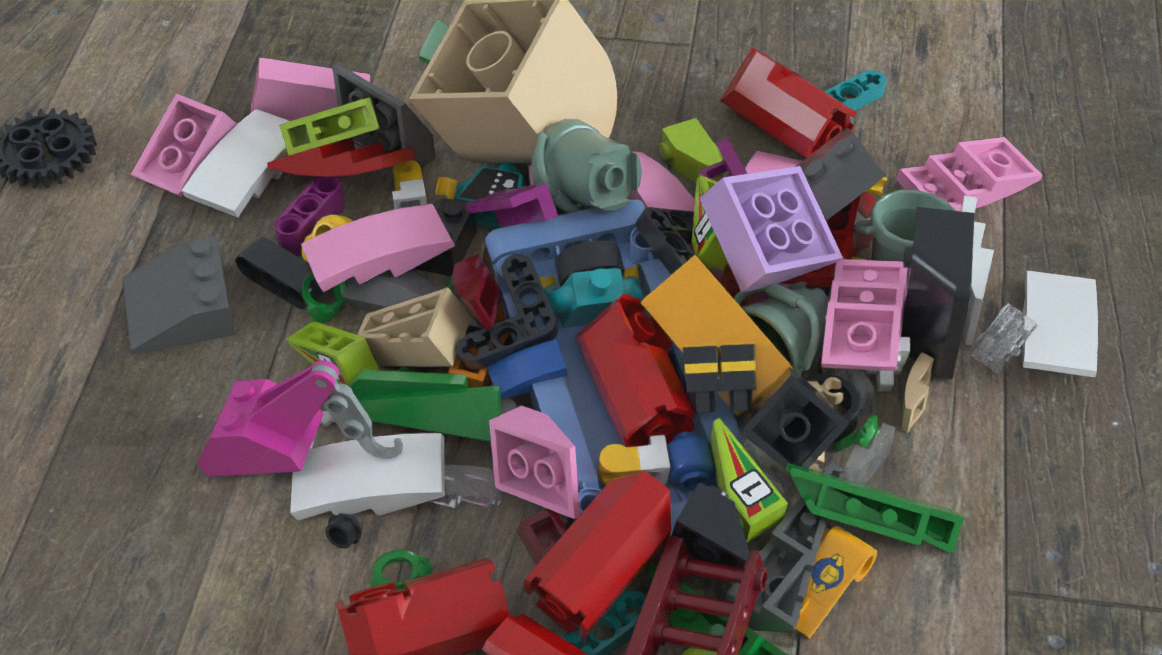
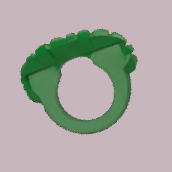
(318, 311)
(860, 437)
(420, 565)

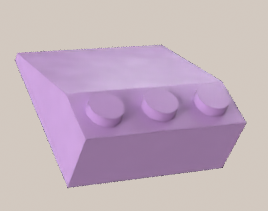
(769, 227)

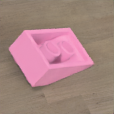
(181, 143)
(535, 460)

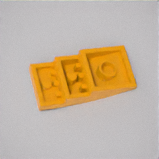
(702, 313)

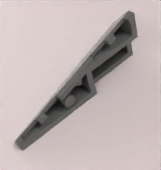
(387, 290)
(789, 564)

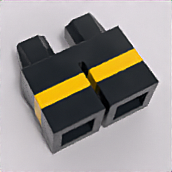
(704, 379)

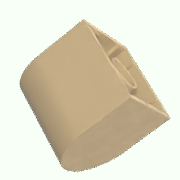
(514, 74)

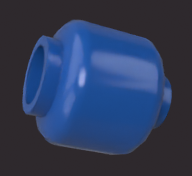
(690, 460)

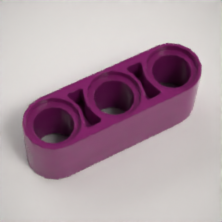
(319, 199)

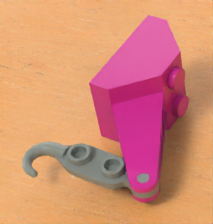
(274, 424)

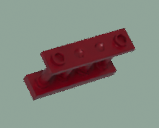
(665, 596)

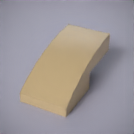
(916, 391)

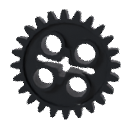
(65, 137)

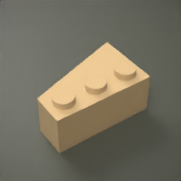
(417, 331)

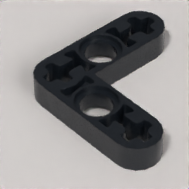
(668, 234)
(521, 325)

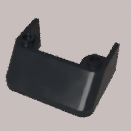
(938, 285)

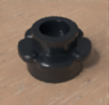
(343, 530)

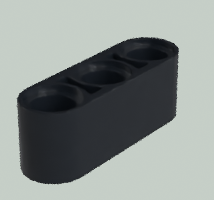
(277, 271)

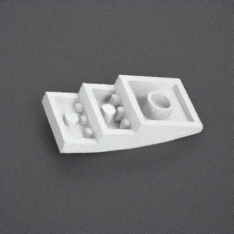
(239, 165)
(980, 270)
(1066, 324)
(350, 480)

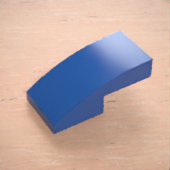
(528, 366)

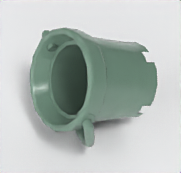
(584, 167)
(894, 222)
(791, 320)

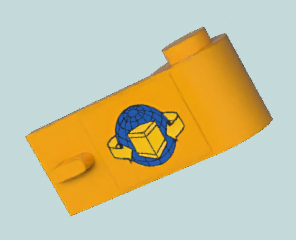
(837, 563)

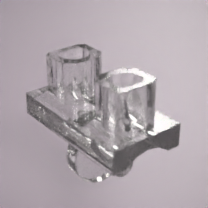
(1003, 338)

